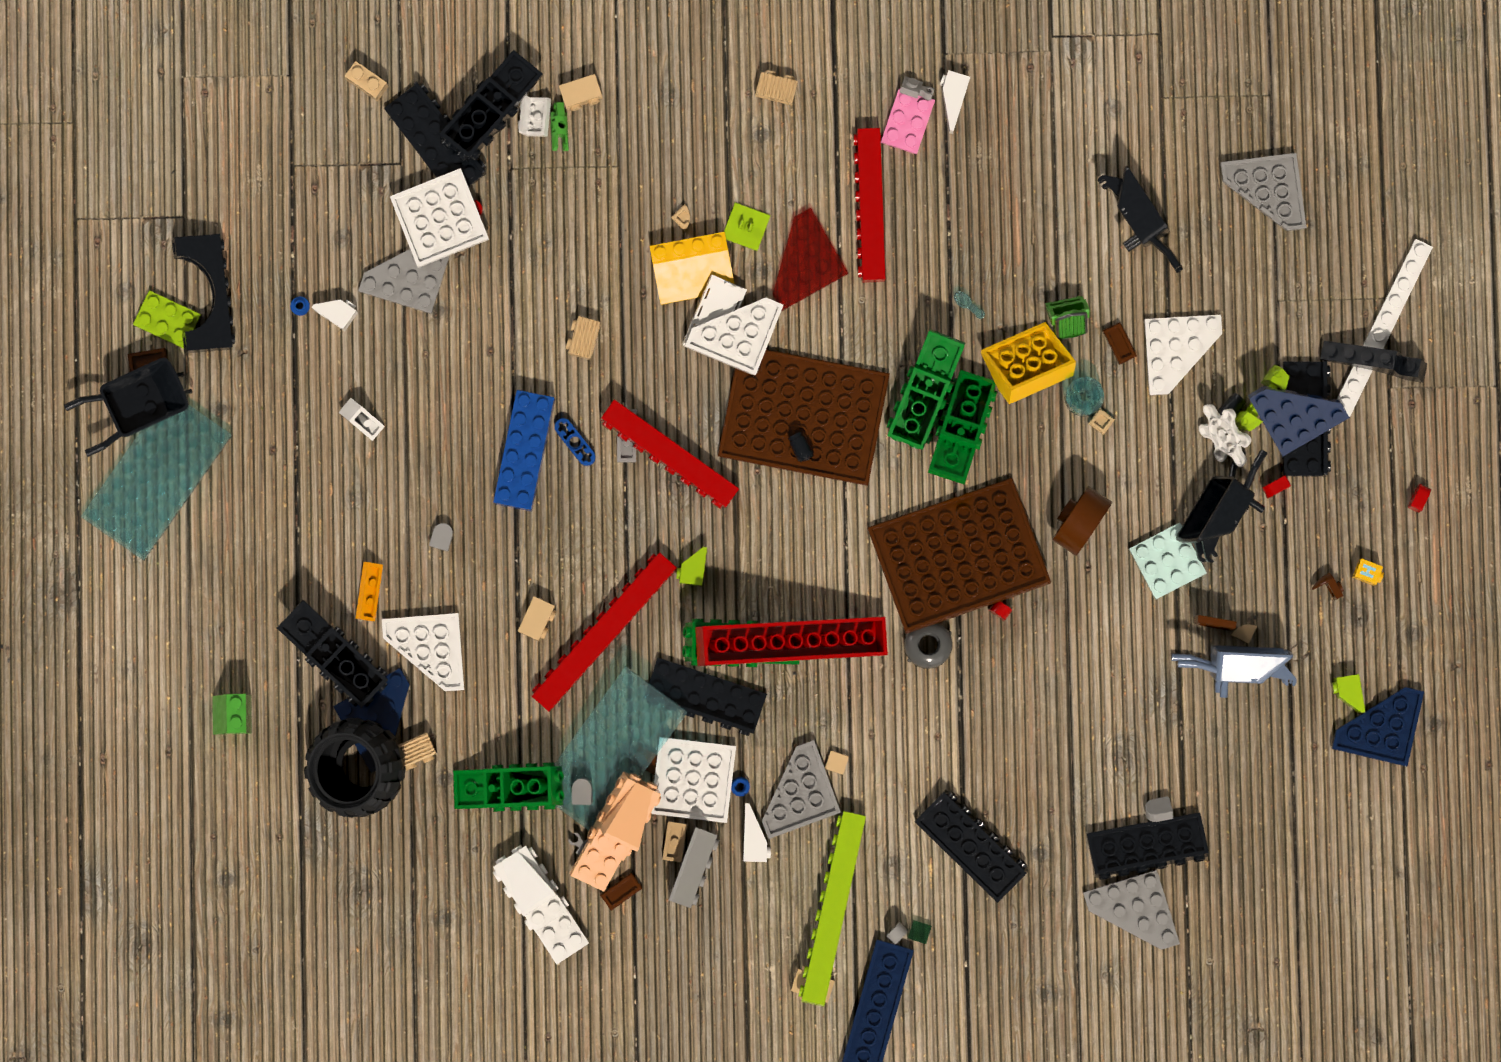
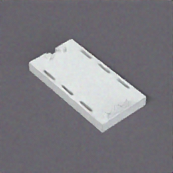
(719, 301)

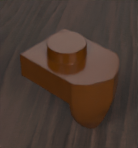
(1334, 587)

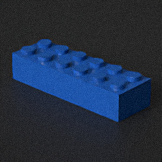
(524, 450)

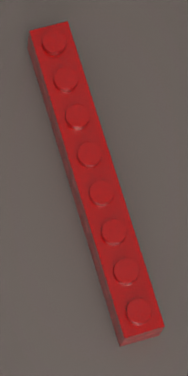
(870, 205)
(669, 454)

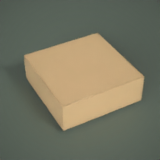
(1101, 421)
(836, 762)

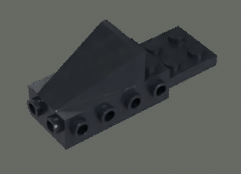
(489, 107)
(334, 655)

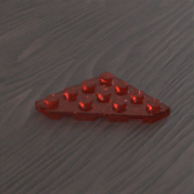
(807, 262)

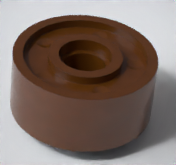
(1080, 520)

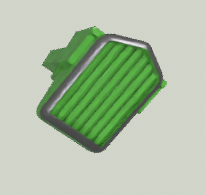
(1069, 317)

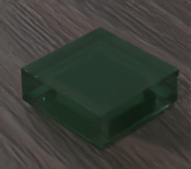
(919, 932)

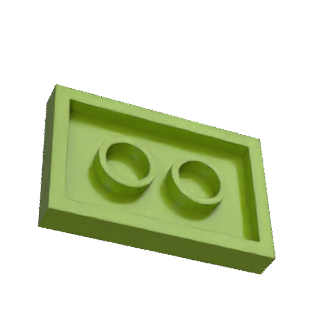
(166, 318)

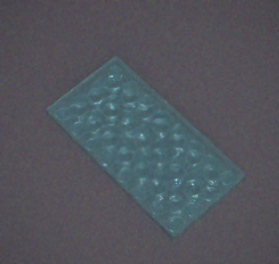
(155, 479)
(617, 737)

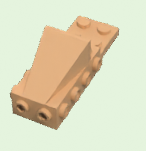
(616, 830)

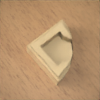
(682, 218)
(1244, 632)

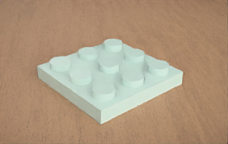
(1166, 562)

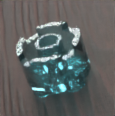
(1073, 398)

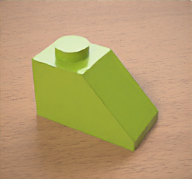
(693, 569)
(1349, 691)

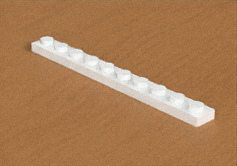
(1386, 320)

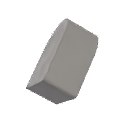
(442, 537)
(582, 792)
(1159, 809)
(897, 933)

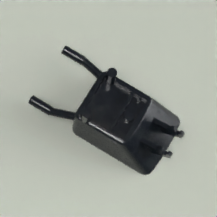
(1139, 214)
(139, 400)
(1220, 510)

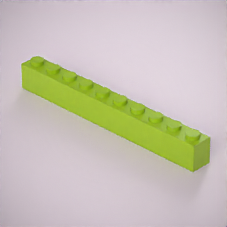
(833, 908)

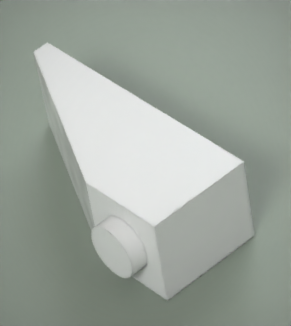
(953, 94)
(754, 841)

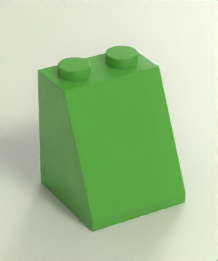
(232, 714)

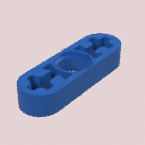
(570, 427)

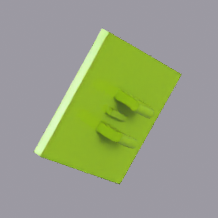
(746, 226)

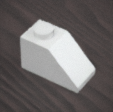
(337, 312)
(361, 419)

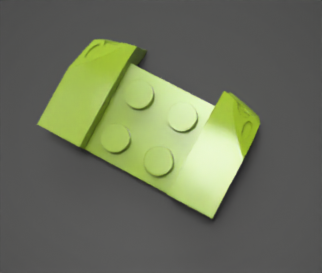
(1275, 378)

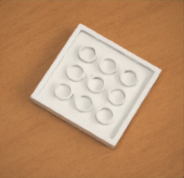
(439, 218)
(694, 780)

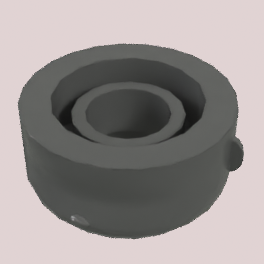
(932, 660)

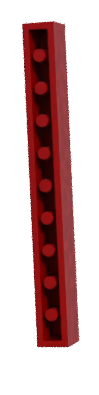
(602, 634)

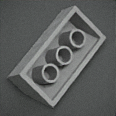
(693, 868)

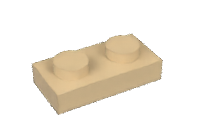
(674, 842)

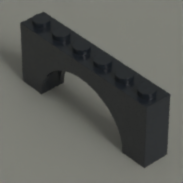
(206, 254)

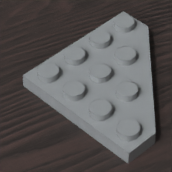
(1270, 186)
(405, 283)
(802, 794)
(1136, 907)

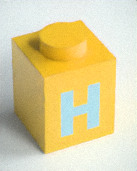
(1368, 572)

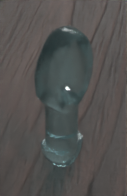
(964, 301)

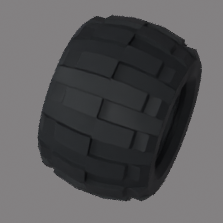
(326, 771)

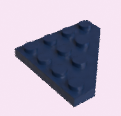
(1295, 417)
(384, 710)
(1383, 730)

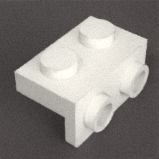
(534, 116)

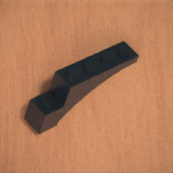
(1375, 359)

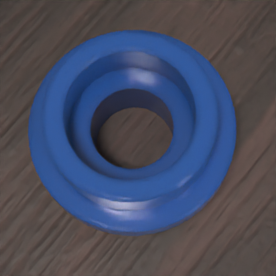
(300, 312)
(746, 786)

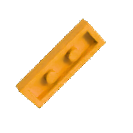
(369, 591)

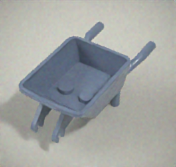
(1241, 665)

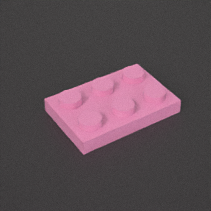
(907, 122)

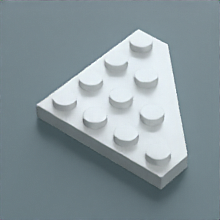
(738, 336)
(1175, 347)
(431, 645)

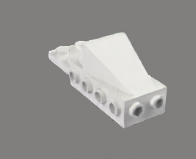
(540, 902)

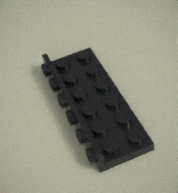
(420, 123)
(1312, 457)
(709, 696)
(972, 845)
(1147, 846)

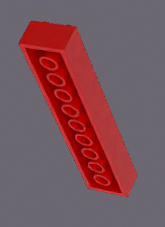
(791, 641)

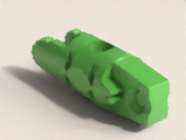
(559, 117)

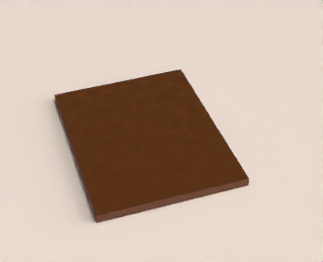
(825, 400)
(959, 555)

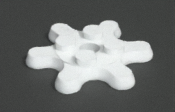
(1216, 431)

